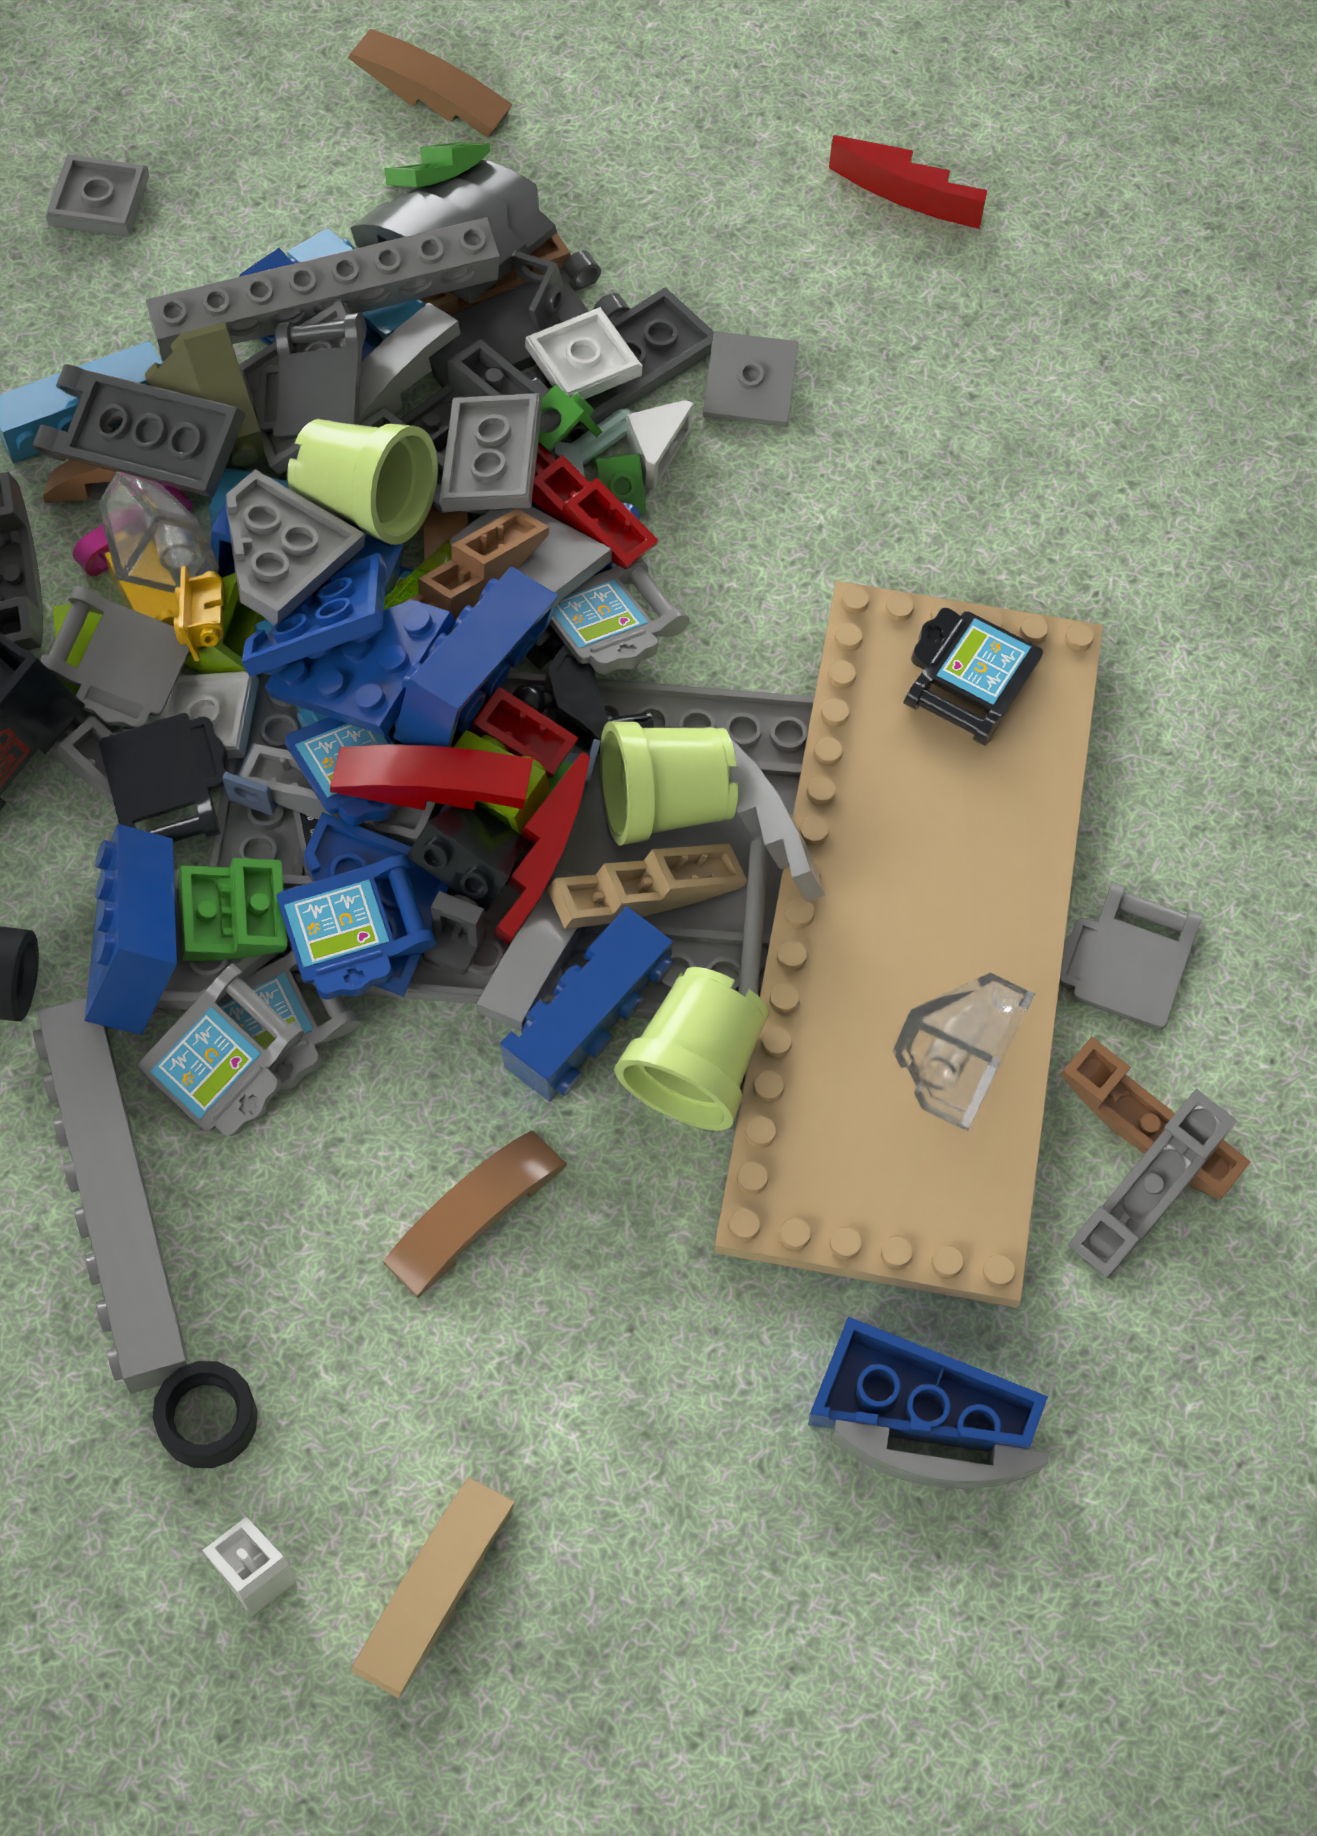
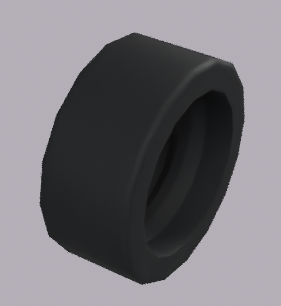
(17, 972)
(177, 1386)

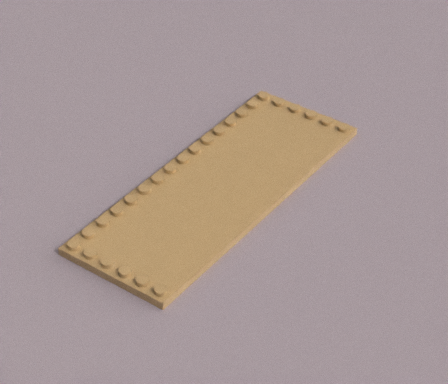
(931, 875)

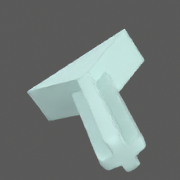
(588, 446)

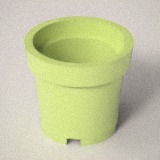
(367, 475)
(664, 779)
(695, 1050)

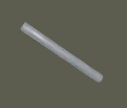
(754, 917)

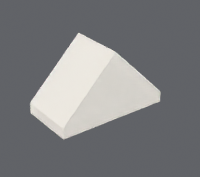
(658, 436)
(250, 1565)

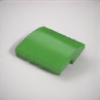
(438, 164)
(231, 910)

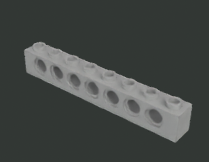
(358, 277)

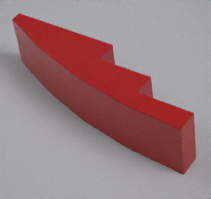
(893, 176)
(589, 508)
(523, 730)
(431, 773)
(549, 832)

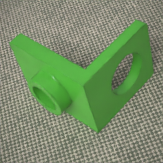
(571, 410)
(623, 478)

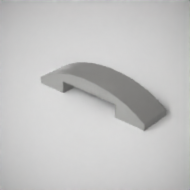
(1153, 1183)
(870, 1443)

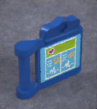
(316, 753)
(343, 930)

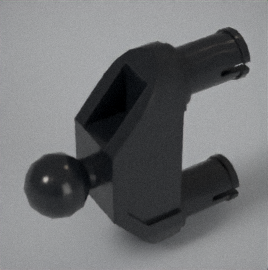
(574, 700)

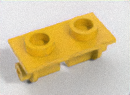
(200, 610)

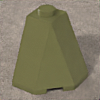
(208, 369)

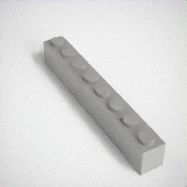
(113, 1198)

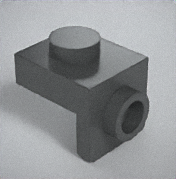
(457, 930)

